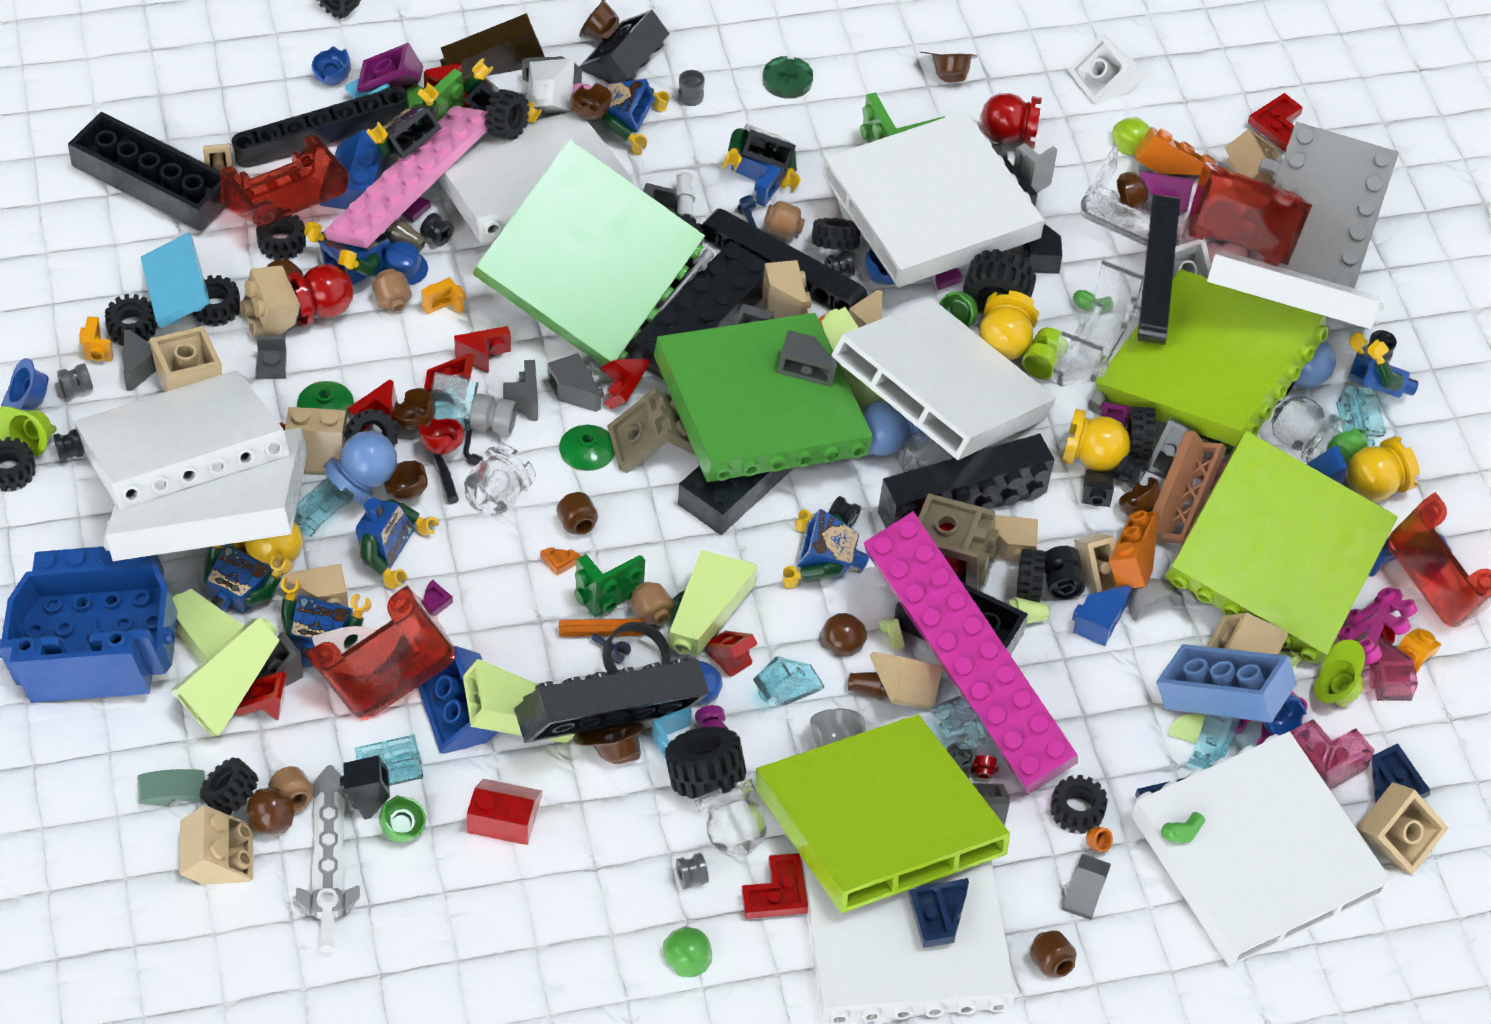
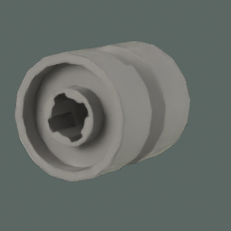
(489, 414)

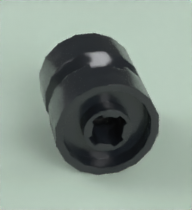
(1064, 573)

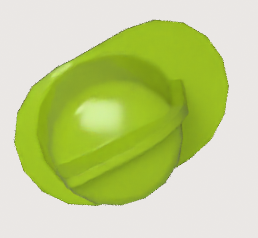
(28, 426)
(1341, 674)

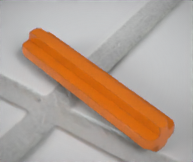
(588, 627)

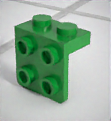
(606, 591)

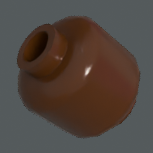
(577, 513)
(1053, 954)

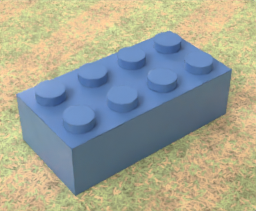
(1226, 682)

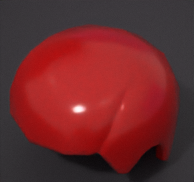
(442, 435)

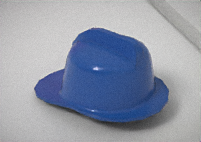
(405, 259)
(26, 387)

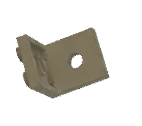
(657, 424)
(971, 538)

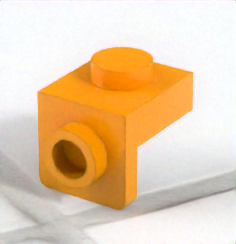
(441, 295)
(93, 346)
(1419, 646)

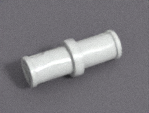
(685, 194)

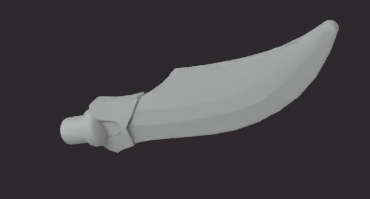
(700, 263)

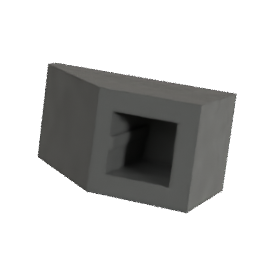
(574, 382)

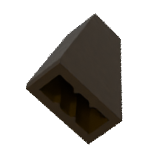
(500, 46)

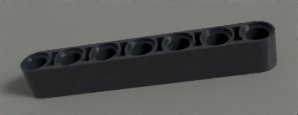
(328, 123)
(1158, 269)
(822, 282)

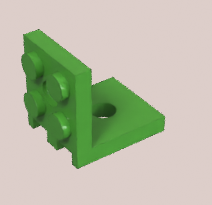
(449, 90)
(878, 123)

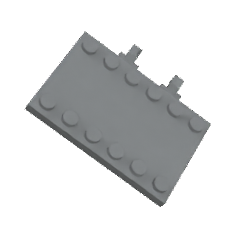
(1346, 189)

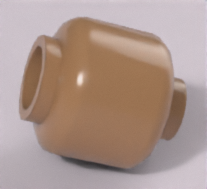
(783, 220)
(391, 290)
(652, 603)
(294, 784)

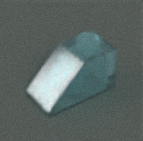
(787, 681)

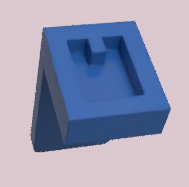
(765, 175)

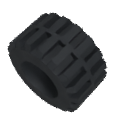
(998, 273)
(705, 761)

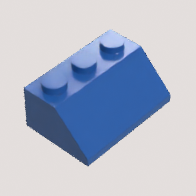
(363, 164)
(448, 708)

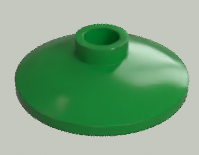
(326, 396)
(584, 455)

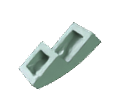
(167, 785)

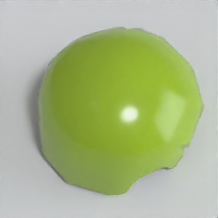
(1129, 134)

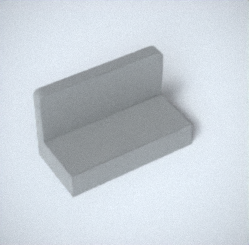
(1035, 167)

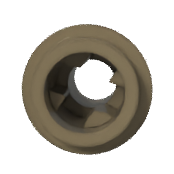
(402, 231)

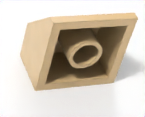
(1246, 155)
(184, 358)
(322, 434)
(1402, 827)

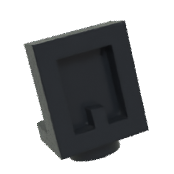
(1098, 488)

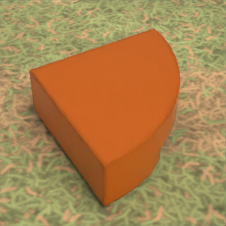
(559, 559)

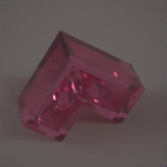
(1335, 759)

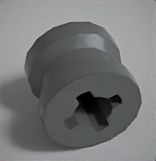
(692, 870)

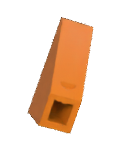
(1168, 156)
(1135, 550)

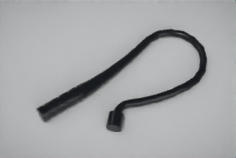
(445, 475)

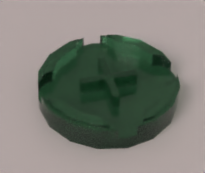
(787, 77)

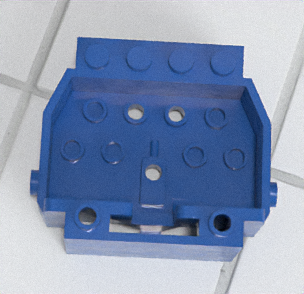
(91, 649)

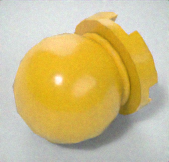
(1009, 323)
(1096, 442)
(1382, 470)
(263, 549)

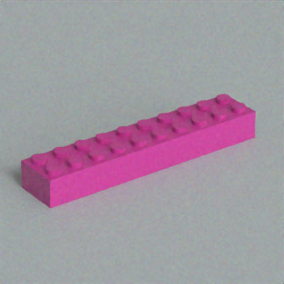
(971, 653)

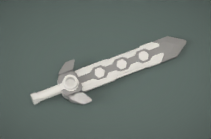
(328, 859)

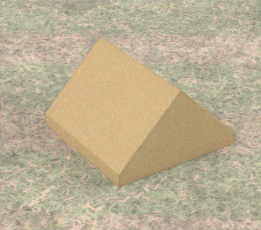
(908, 680)

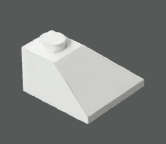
(1105, 71)
(551, 85)

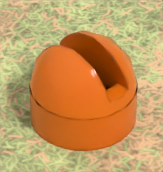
(1099, 839)

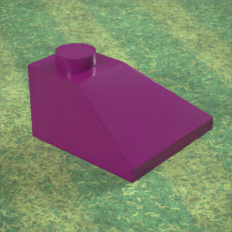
(396, 67)
(1169, 186)

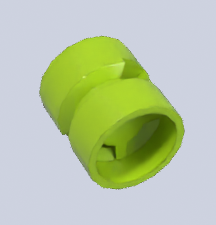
(1041, 354)

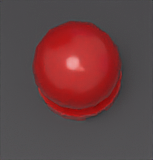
(1009, 118)
(321, 292)

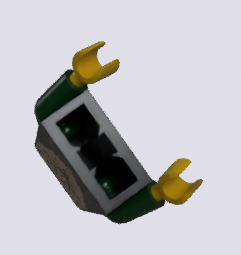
(482, 89)
(409, 127)
(766, 148)

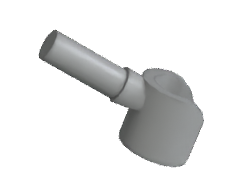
(1096, 400)

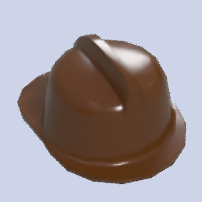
(601, 22)
(952, 66)
(614, 744)

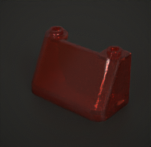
(305, 182)
(1247, 213)
(1435, 569)
(388, 660)

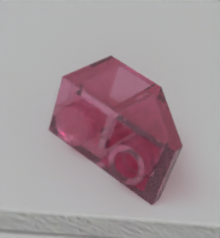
(1393, 674)

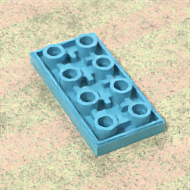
(175, 280)

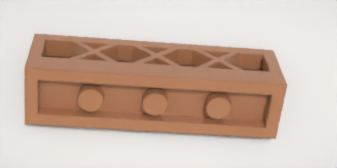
(1178, 486)

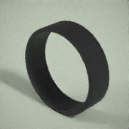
(643, 628)

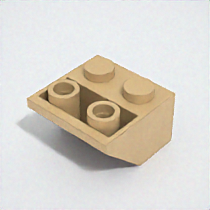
(784, 289)
(269, 301)
(1248, 634)
(215, 848)

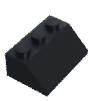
(627, 48)

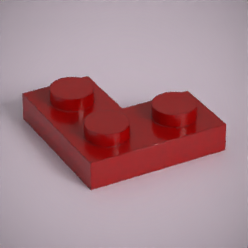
(1275, 118)
(783, 895)

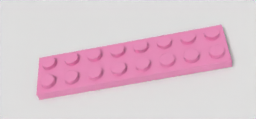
(407, 179)

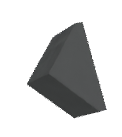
(137, 360)
(284, 658)
(996, 797)

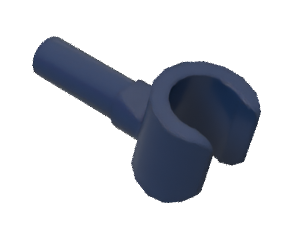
(745, 207)
(620, 646)

